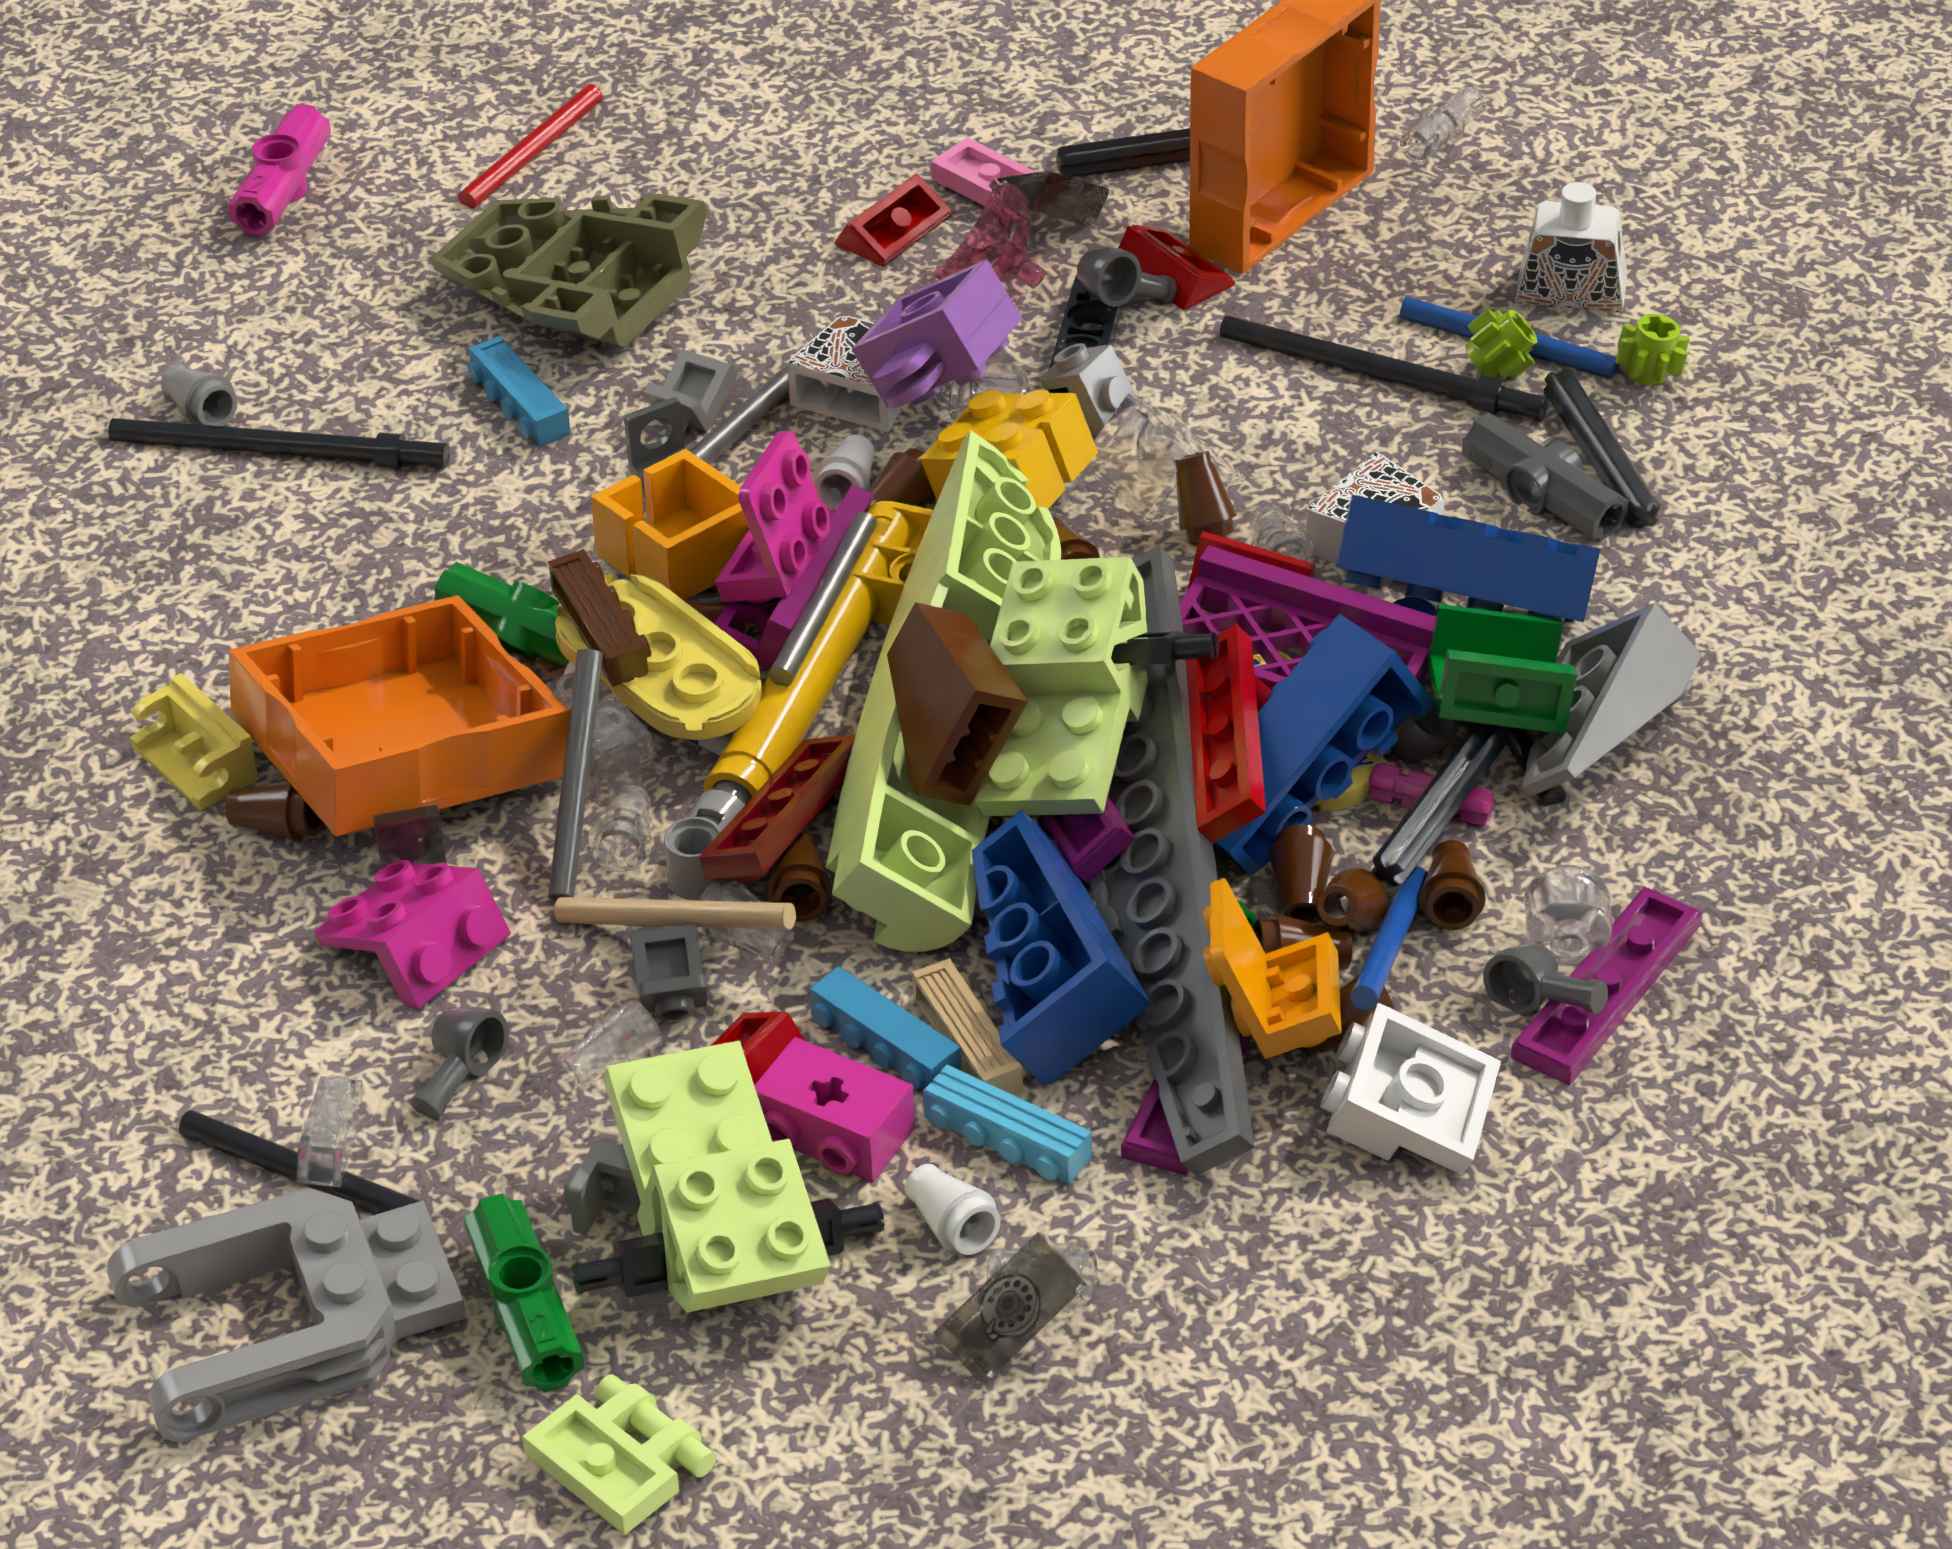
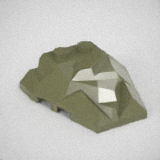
(579, 269)

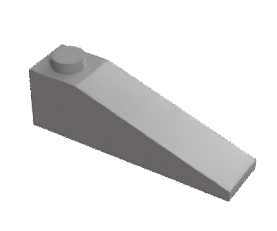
(1622, 682)

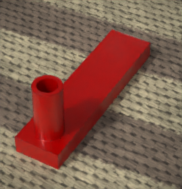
(1226, 736)

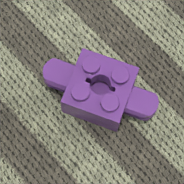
(938, 336)

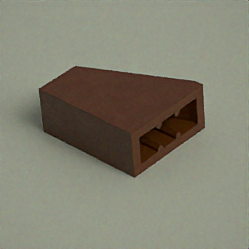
(950, 702)

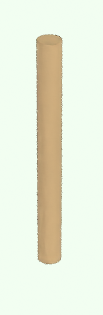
(675, 913)

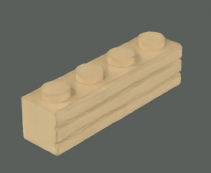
(957, 1014)

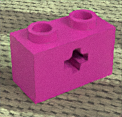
(836, 1109)

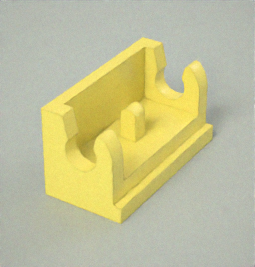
(194, 743)

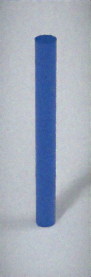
(1545, 348)
(1388, 941)

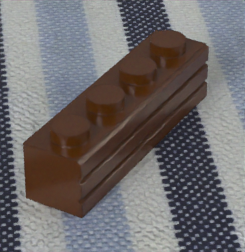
(599, 617)

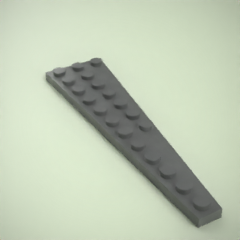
(1156, 904)

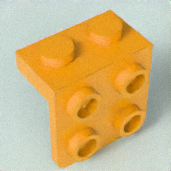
(1278, 996)

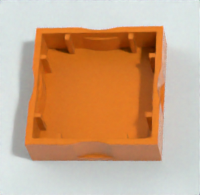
(1280, 125)
(398, 713)

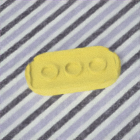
(697, 674)

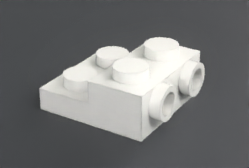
(1409, 1090)

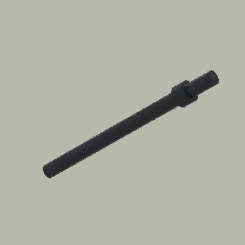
(1485, 393)
(387, 449)

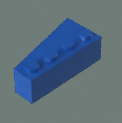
(1465, 559)
(1320, 726)
(1054, 957)

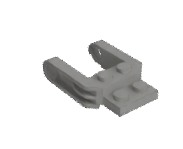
(359, 1277)

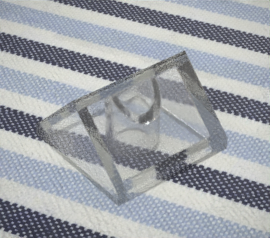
(1139, 457)

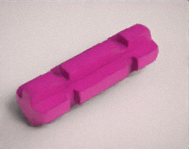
(1389, 784)

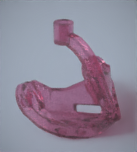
(993, 234)

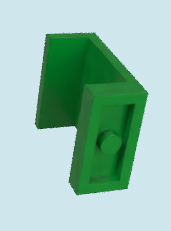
(1500, 669)

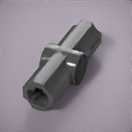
(1544, 477)

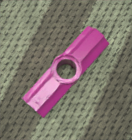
(279, 169)

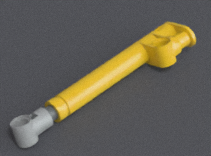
(789, 711)

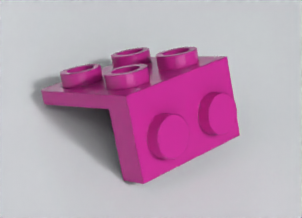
(783, 522)
(421, 923)

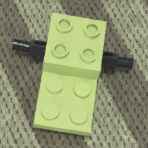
(1075, 651)
(716, 1195)

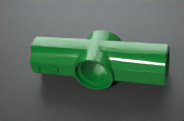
(516, 613)
(524, 1293)

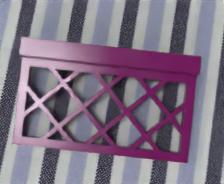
(1295, 611)

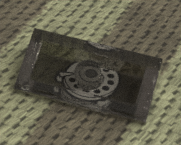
(1061, 196)
(1011, 1308)

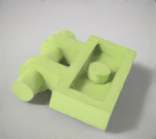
(608, 1467)

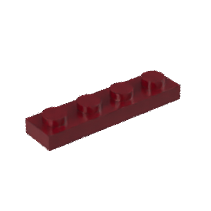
(779, 810)

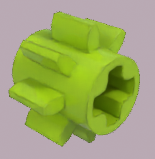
(1501, 343)
(1652, 349)

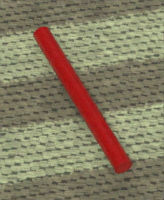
(530, 146)

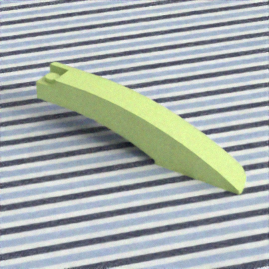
(904, 852)

